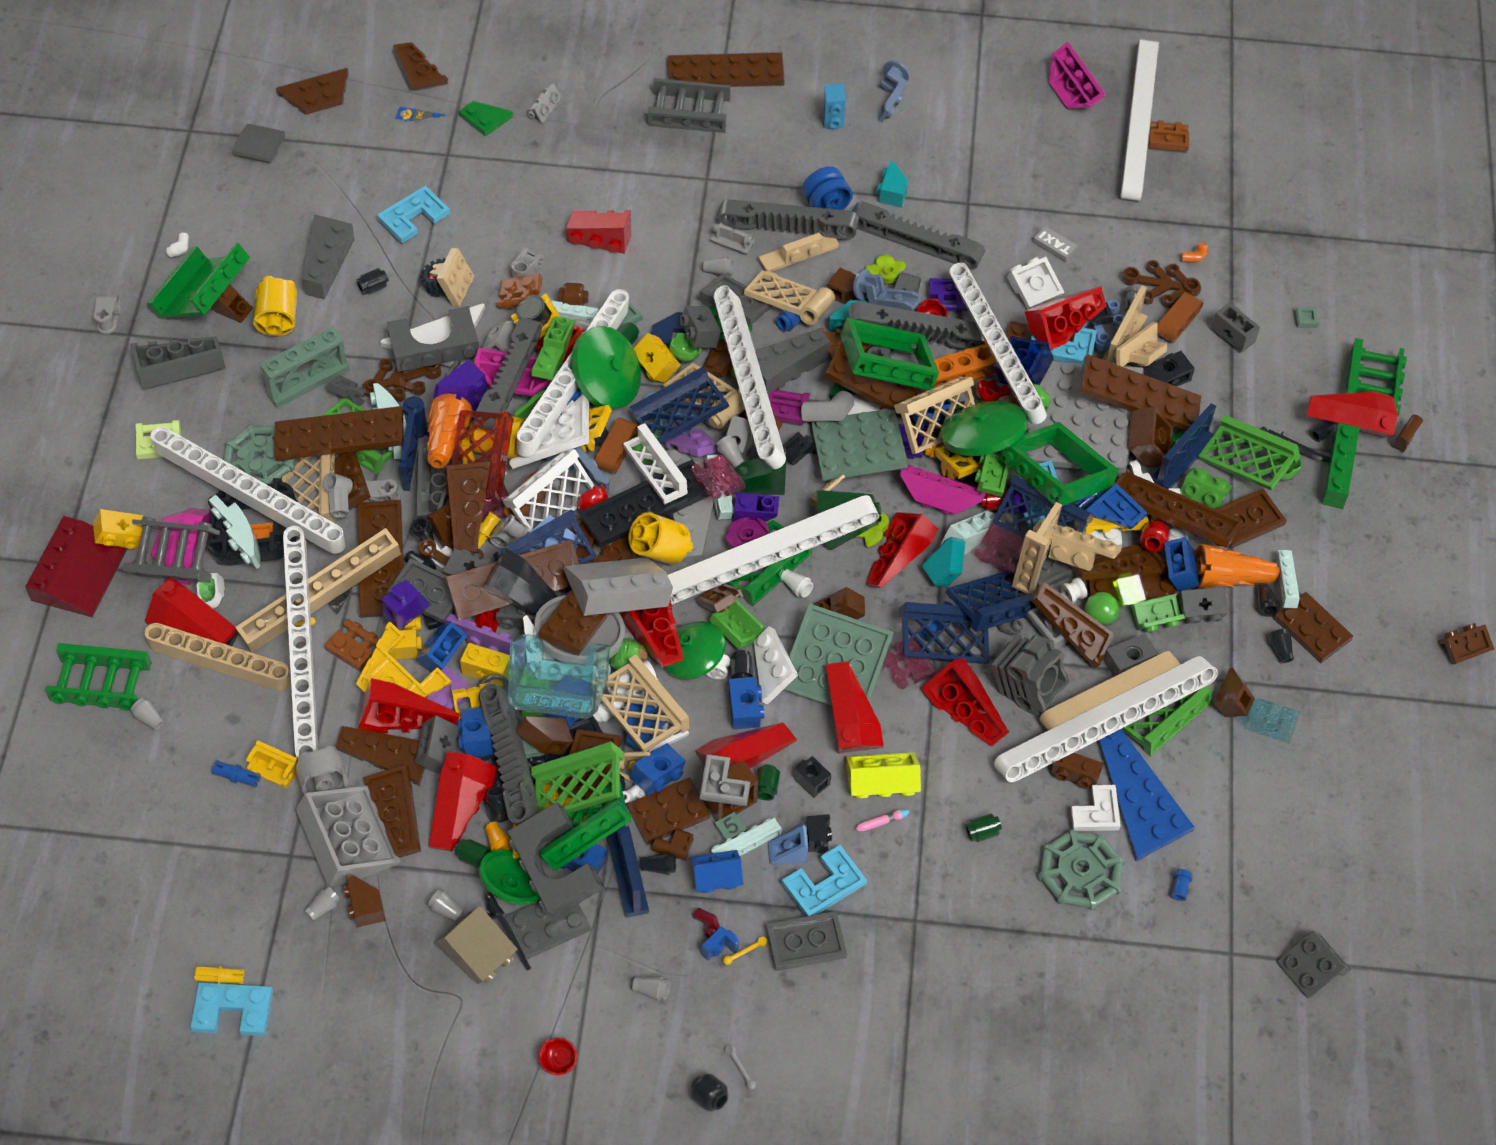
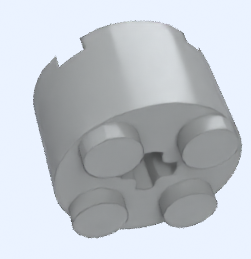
(321, 770)

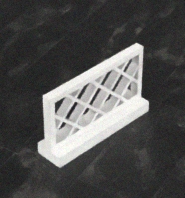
(544, 478)

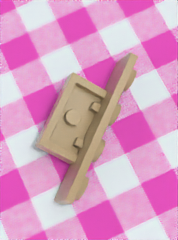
(798, 251)
(1141, 348)
(1078, 548)

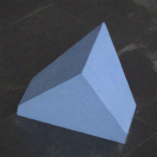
(790, 847)

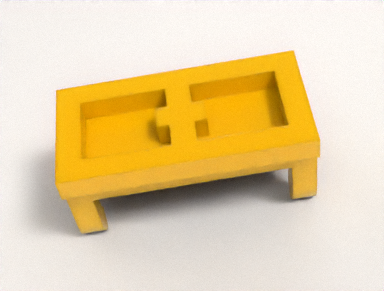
(272, 764)

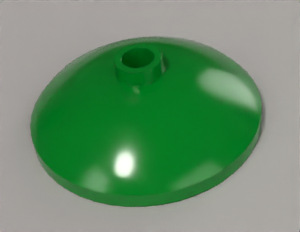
(701, 650)
(506, 878)

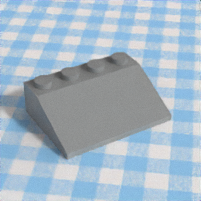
(619, 586)
(346, 834)

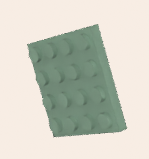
(859, 444)
(836, 638)

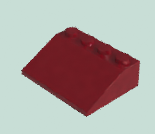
(74, 569)

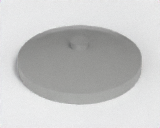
(609, 633)

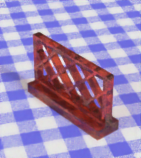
(498, 452)

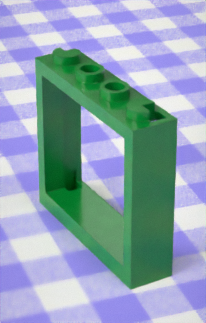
(886, 368)
(1100, 471)

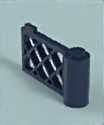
(416, 428)

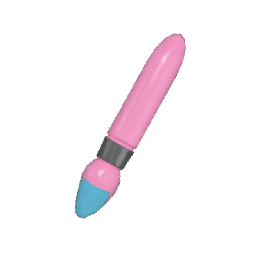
(881, 820)

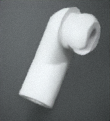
(180, 247)
(633, 793)

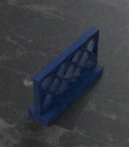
(671, 397)
(1185, 450)
(1020, 485)
(549, 530)
(998, 613)
(940, 614)
(627, 872)

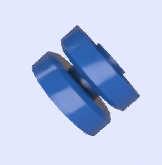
(827, 189)

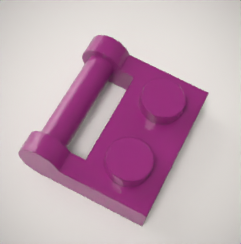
(786, 410)

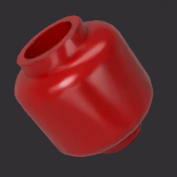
(1154, 535)

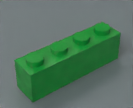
(1340, 466)

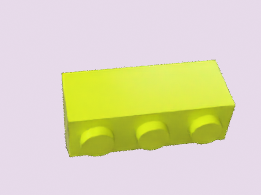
(883, 774)

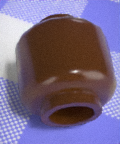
(573, 294)

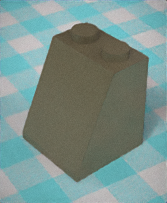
(477, 946)

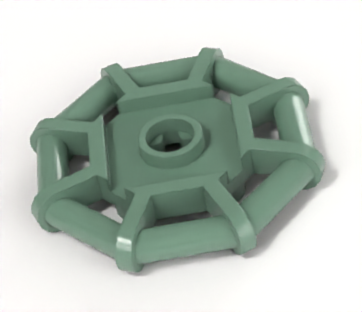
(257, 446)
(1076, 880)

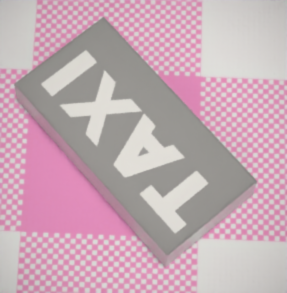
(1055, 243)

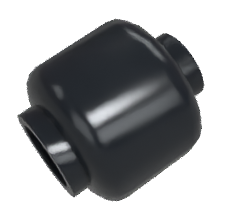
(709, 1092)

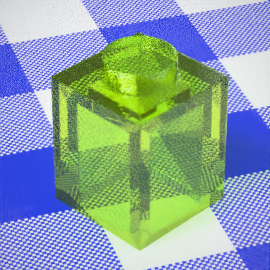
(1129, 589)

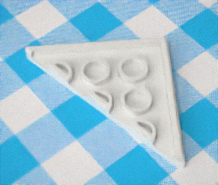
(437, 330)
(567, 433)

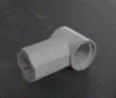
(339, 489)

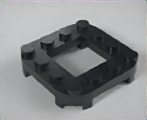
(270, 548)

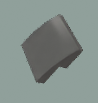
(258, 142)

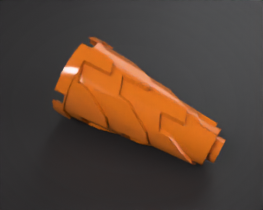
(443, 427)
(1229, 568)

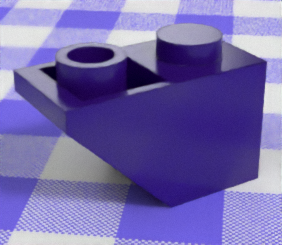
(756, 506)

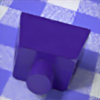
(403, 604)

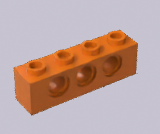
(971, 362)

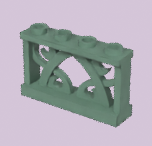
(295, 384)

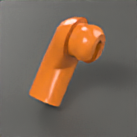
(1197, 255)

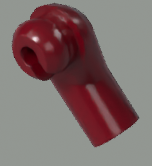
(710, 921)

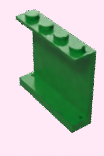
(197, 283)

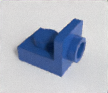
(716, 943)

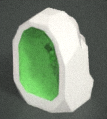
(211, 592)

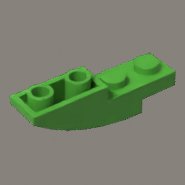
(554, 348)

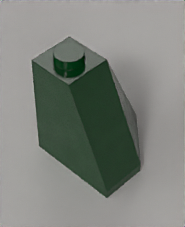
(761, 478)
(831, 499)

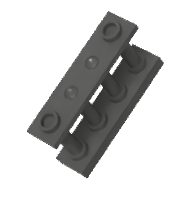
(686, 119)
(177, 570)

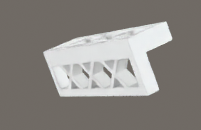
(661, 460)

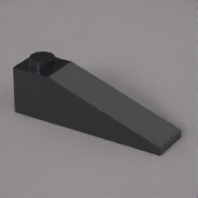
(519, 583)

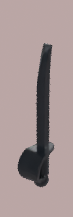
(1302, 449)
(495, 911)

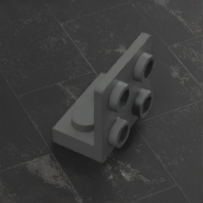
(1313, 963)

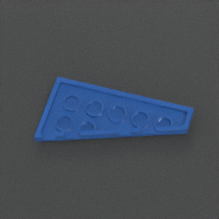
(1143, 801)

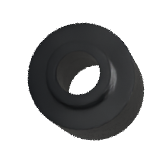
(372, 281)
(741, 664)
(496, 804)

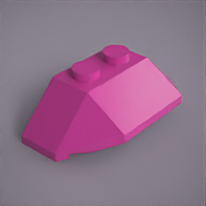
(1073, 79)
(489, 362)
(940, 491)
(189, 516)

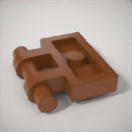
(1169, 136)
(517, 289)
(348, 649)

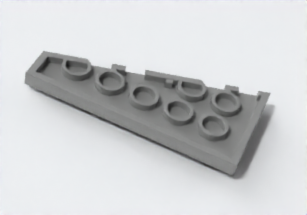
(696, 516)

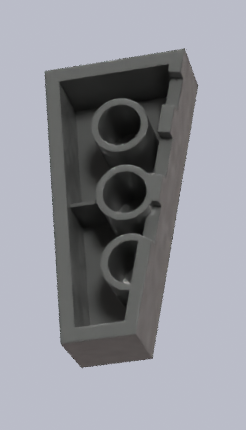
(326, 252)
(792, 357)
(176, 360)
(431, 484)

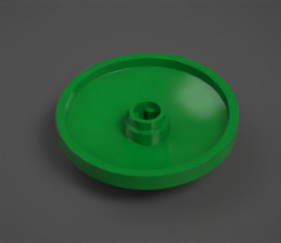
(606, 367)
(984, 428)

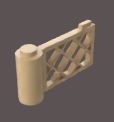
(810, 306)
(733, 398)

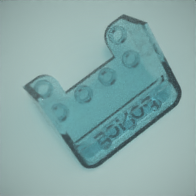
(556, 685)

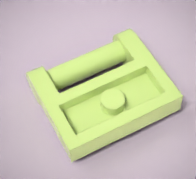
(144, 444)

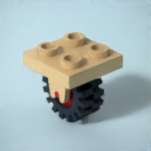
(448, 277)

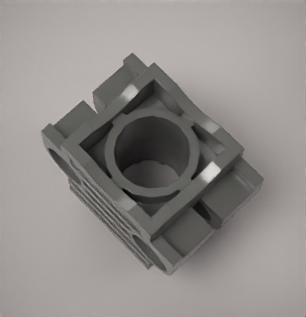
(1030, 672)

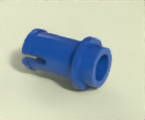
(1182, 879)

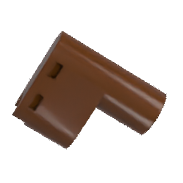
(1408, 432)
(680, 844)

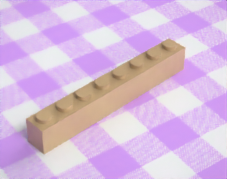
(322, 588)

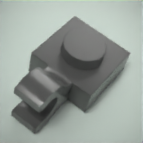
(344, 387)

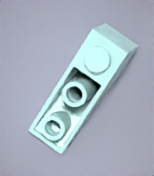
(971, 530)

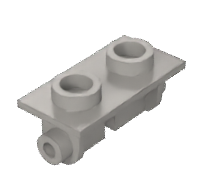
(545, 105)
(733, 239)

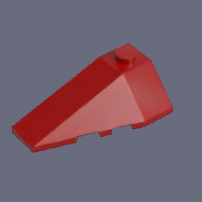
(1063, 317)
(905, 539)
(964, 698)
(396, 708)
(749, 746)
(460, 792)

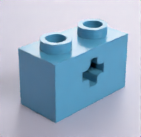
(834, 106)

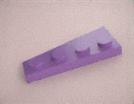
(482, 636)

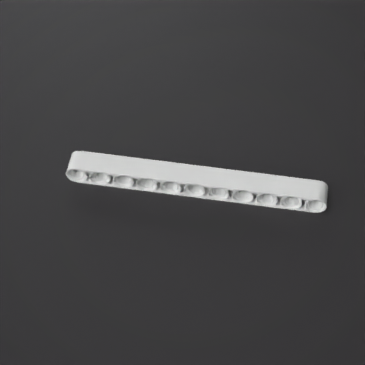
(1139, 120)
(998, 343)
(749, 378)
(564, 383)
(247, 489)
(772, 548)
(297, 635)
(1105, 719)

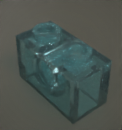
(1272, 720)

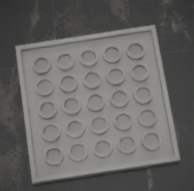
(1092, 420)

